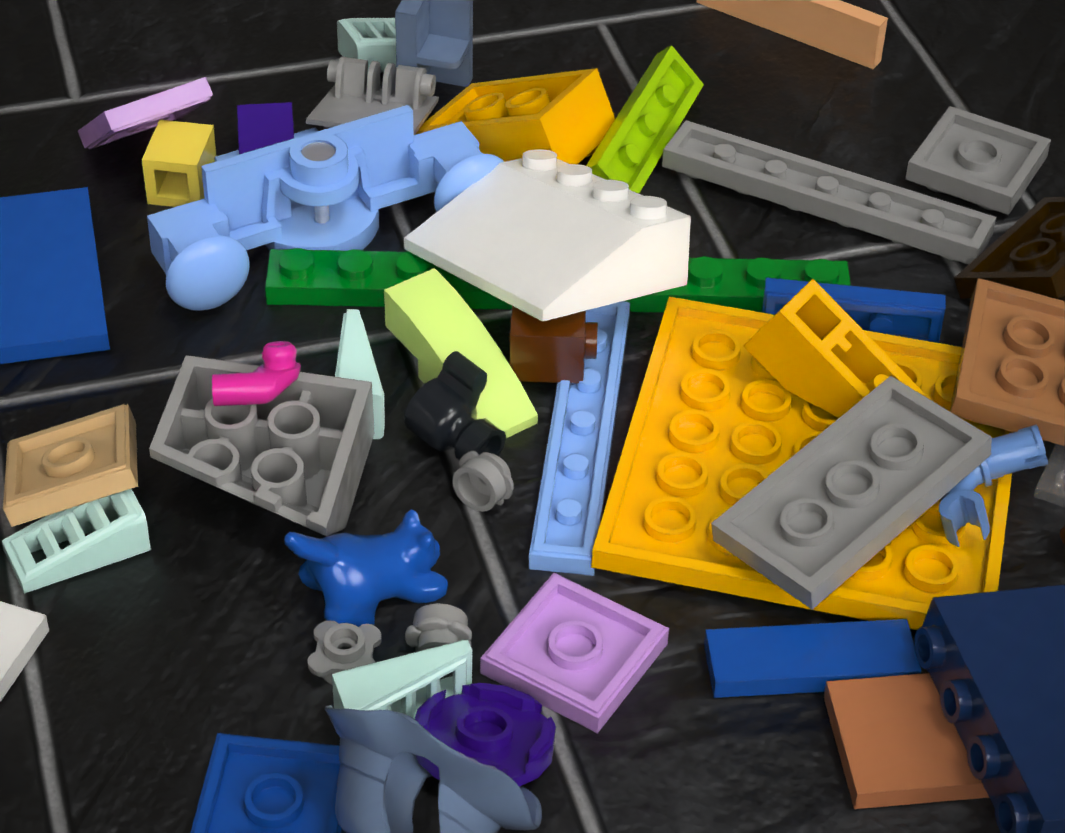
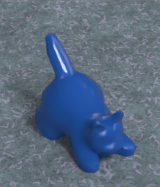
(366, 569)

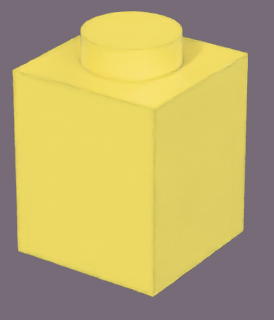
(175, 162)

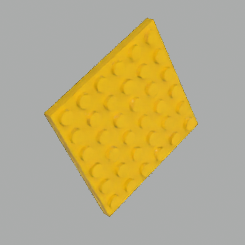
(720, 425)

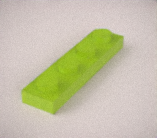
(647, 121)

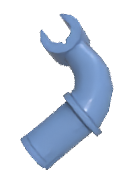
(1008, 455)

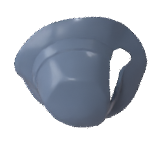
(383, 779)

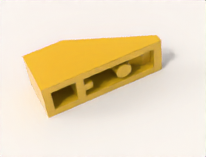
(822, 353)

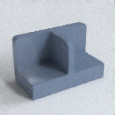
(436, 38)

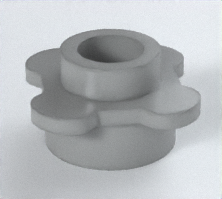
(342, 647)

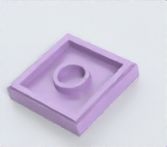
(144, 113)
(575, 651)

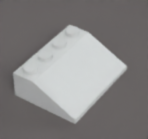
(556, 238)

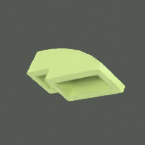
(435, 322)

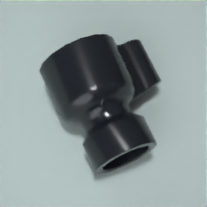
(446, 411)

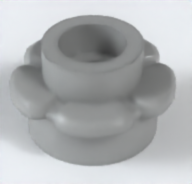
(482, 481)
(437, 626)

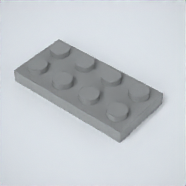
(851, 491)

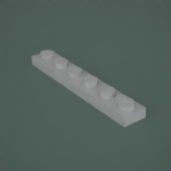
(829, 192)

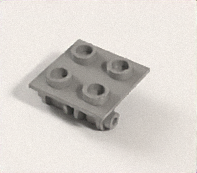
(360, 94)

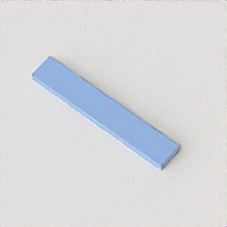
(580, 453)

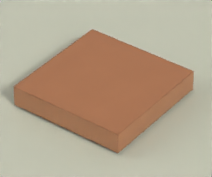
(898, 742)

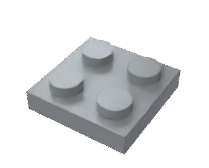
(978, 160)

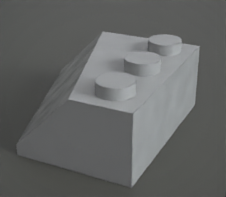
(286, 455)

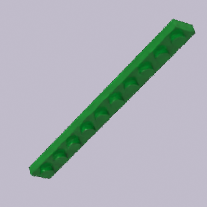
(362, 276)

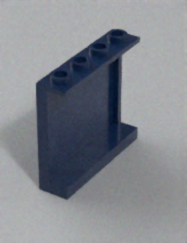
(1004, 690)

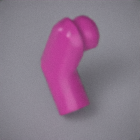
(262, 384)

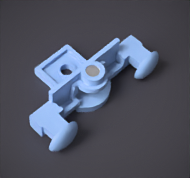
(306, 195)

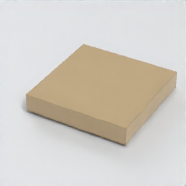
(70, 465)

